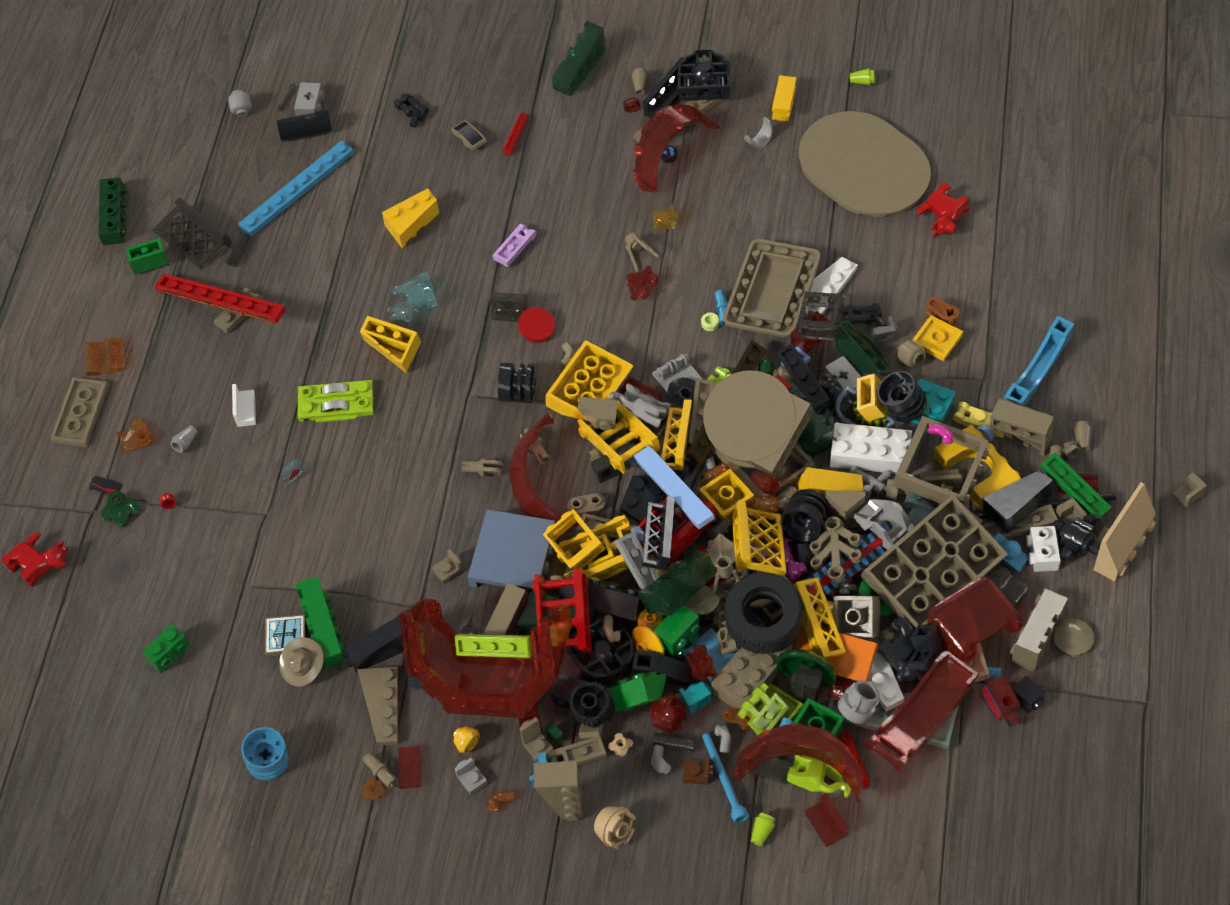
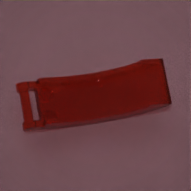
(924, 710)

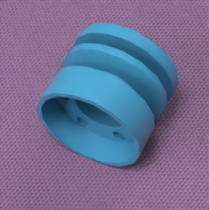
(263, 743)

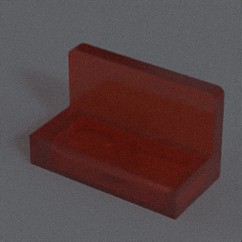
(827, 821)

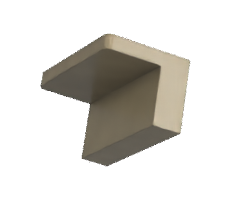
(948, 477)

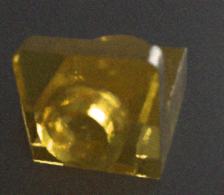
(665, 218)

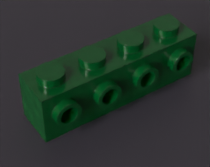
(112, 211)

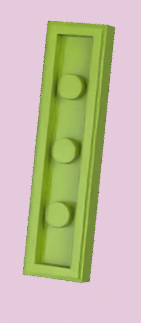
(493, 645)

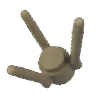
(635, 243)

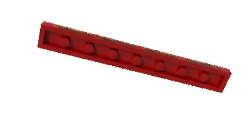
(220, 298)

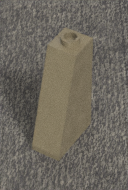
(507, 611)

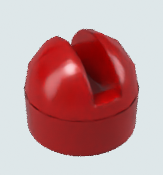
(167, 501)

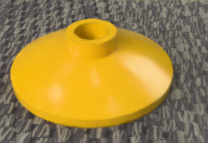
(647, 640)

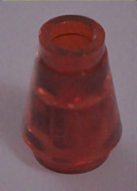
(767, 483)

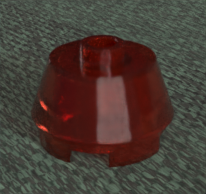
(668, 713)

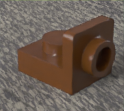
(697, 771)

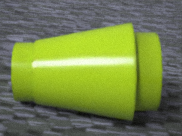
(863, 77)
(762, 828)

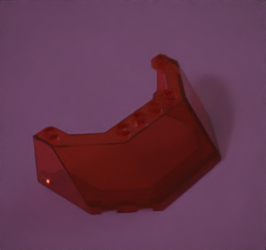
(477, 682)

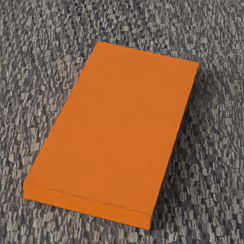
(854, 663)

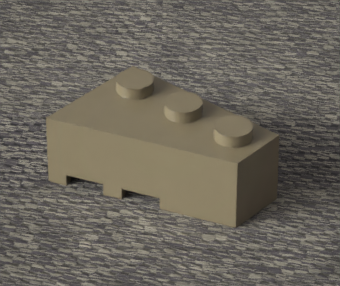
(1023, 423)

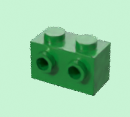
(146, 256)
(166, 648)

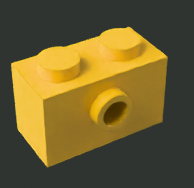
(867, 399)

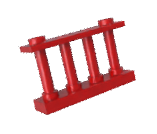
(579, 601)

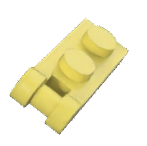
(977, 417)

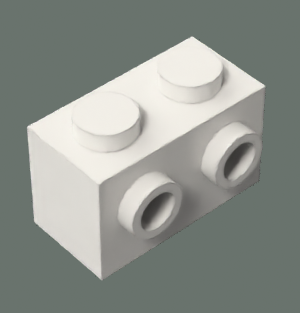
(1043, 548)

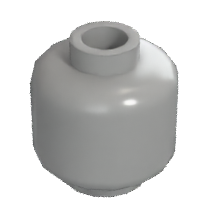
(240, 103)

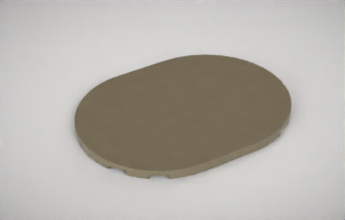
(864, 164)

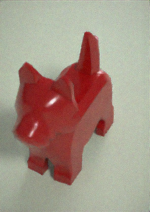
(946, 209)
(34, 562)

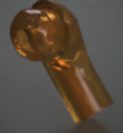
(497, 798)

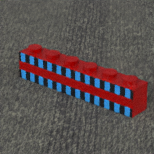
(871, 550)

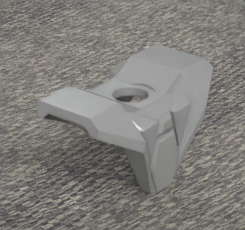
(878, 511)

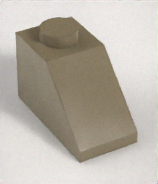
(599, 412)

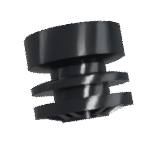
(515, 382)
(902, 396)
(805, 515)

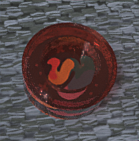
(631, 105)

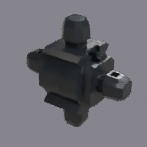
(1077, 537)

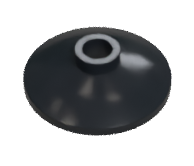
(679, 388)

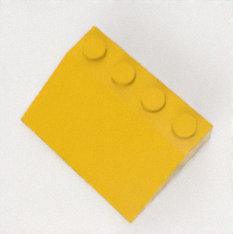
(587, 375)

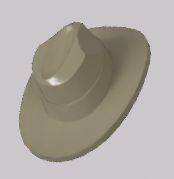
(301, 661)

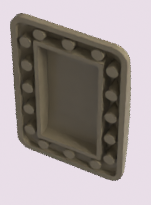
(771, 287)

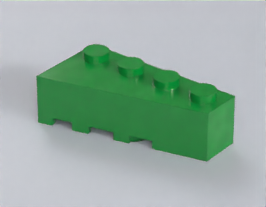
(320, 619)

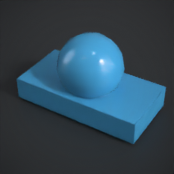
(1015, 557)

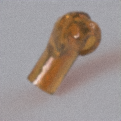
(731, 715)

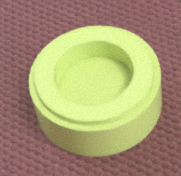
(710, 321)

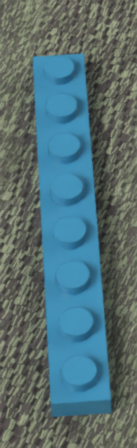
(295, 188)

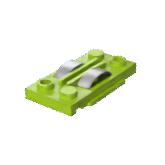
(335, 401)

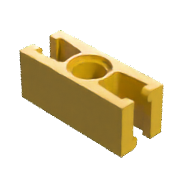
(784, 98)

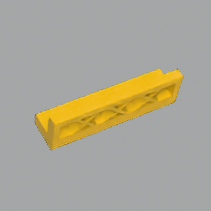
(681, 438)
(811, 625)

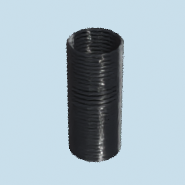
(298, 127)

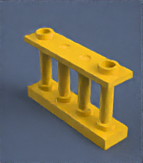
(637, 430)

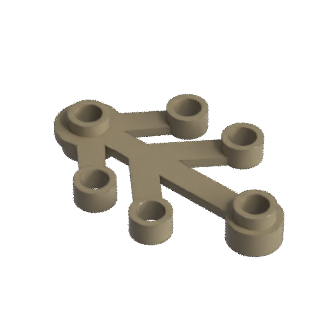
(834, 548)

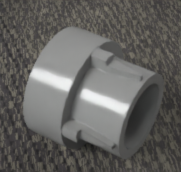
(859, 702)

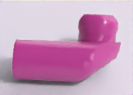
(942, 430)

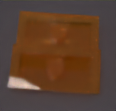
(104, 356)

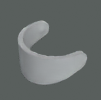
(763, 137)

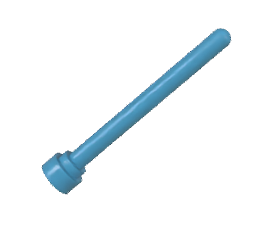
(739, 813)

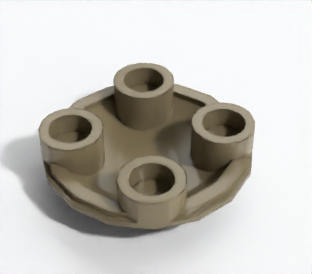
(1073, 637)

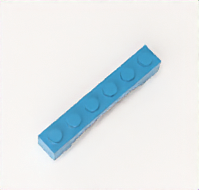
(1047, 354)

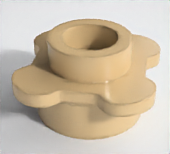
(620, 750)

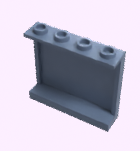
(511, 550)

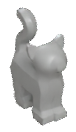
(642, 405)

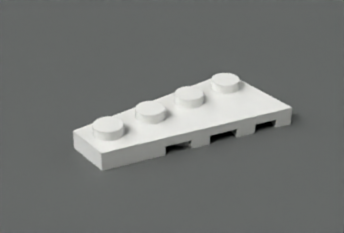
(832, 280)
(885, 681)

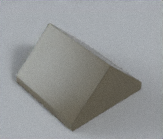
(845, 504)

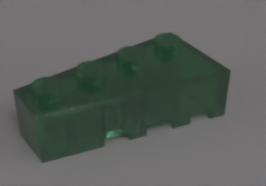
(678, 584)

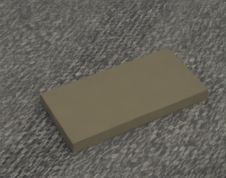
(79, 412)

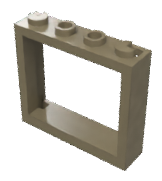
(797, 454)
(932, 491)

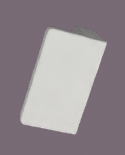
(243, 407)

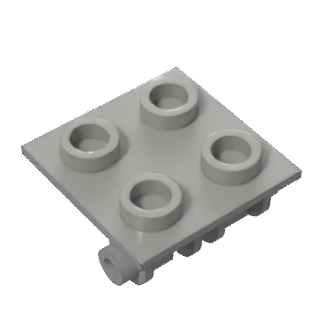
(675, 369)

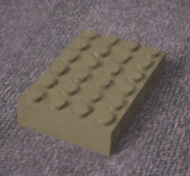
(933, 562)

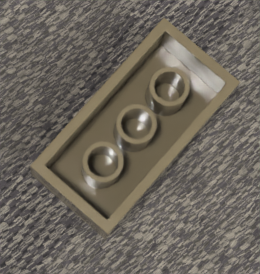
(745, 674)

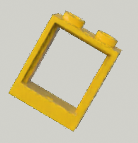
(585, 555)

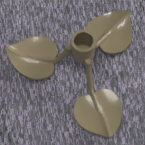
(723, 557)

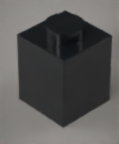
(1029, 694)

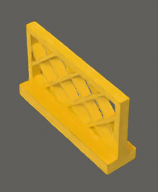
(744, 538)

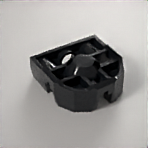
(694, 76)
(601, 655)

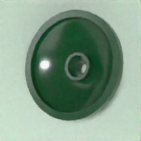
(792, 659)

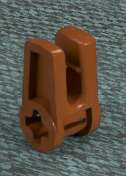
(942, 311)

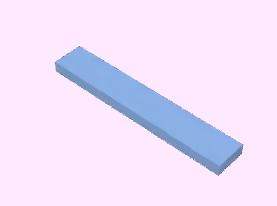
(674, 487)

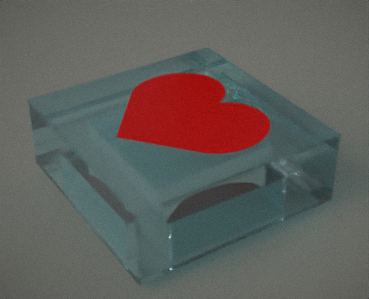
(291, 471)

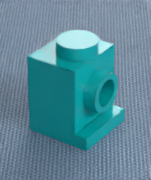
(696, 696)

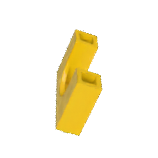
(1002, 474)

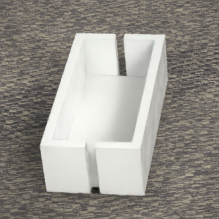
(869, 447)

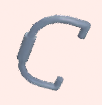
(847, 421)

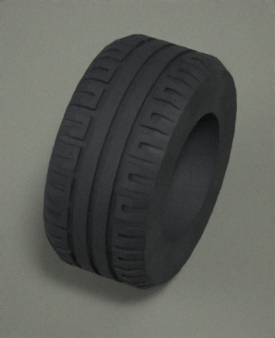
(759, 587)

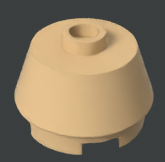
(614, 826)

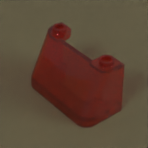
(972, 617)

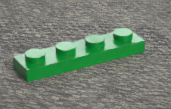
(1075, 486)

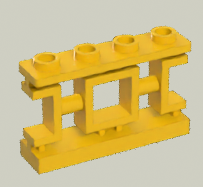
(608, 565)

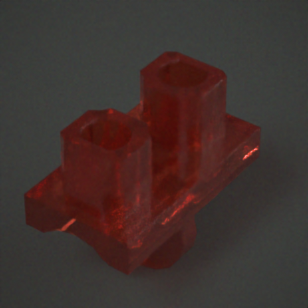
(638, 282)
(700, 663)

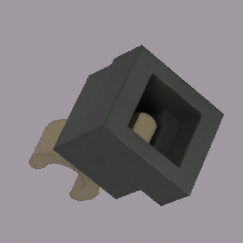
(601, 466)

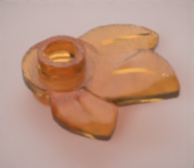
(133, 437)

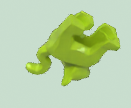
(813, 776)

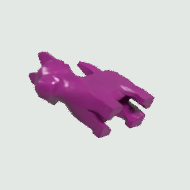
(793, 569)

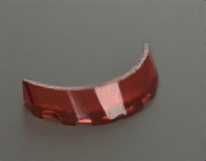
(657, 134)
(520, 481)
(803, 741)

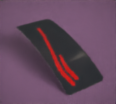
(102, 485)

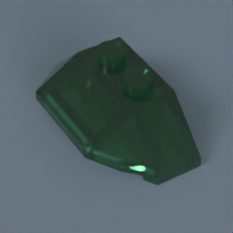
(860, 351)

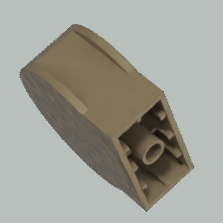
(755, 420)

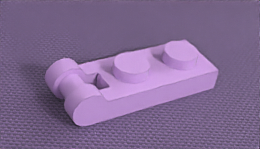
(514, 245)

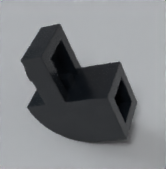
(927, 647)

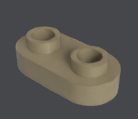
(586, 504)

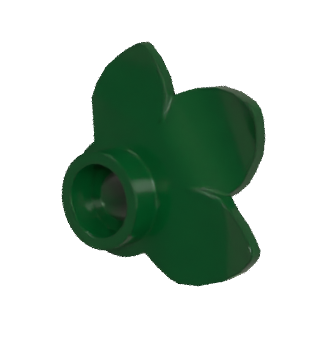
(119, 511)

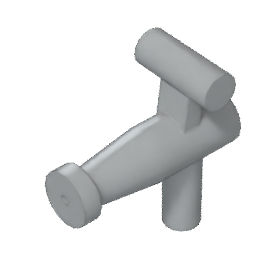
(871, 484)

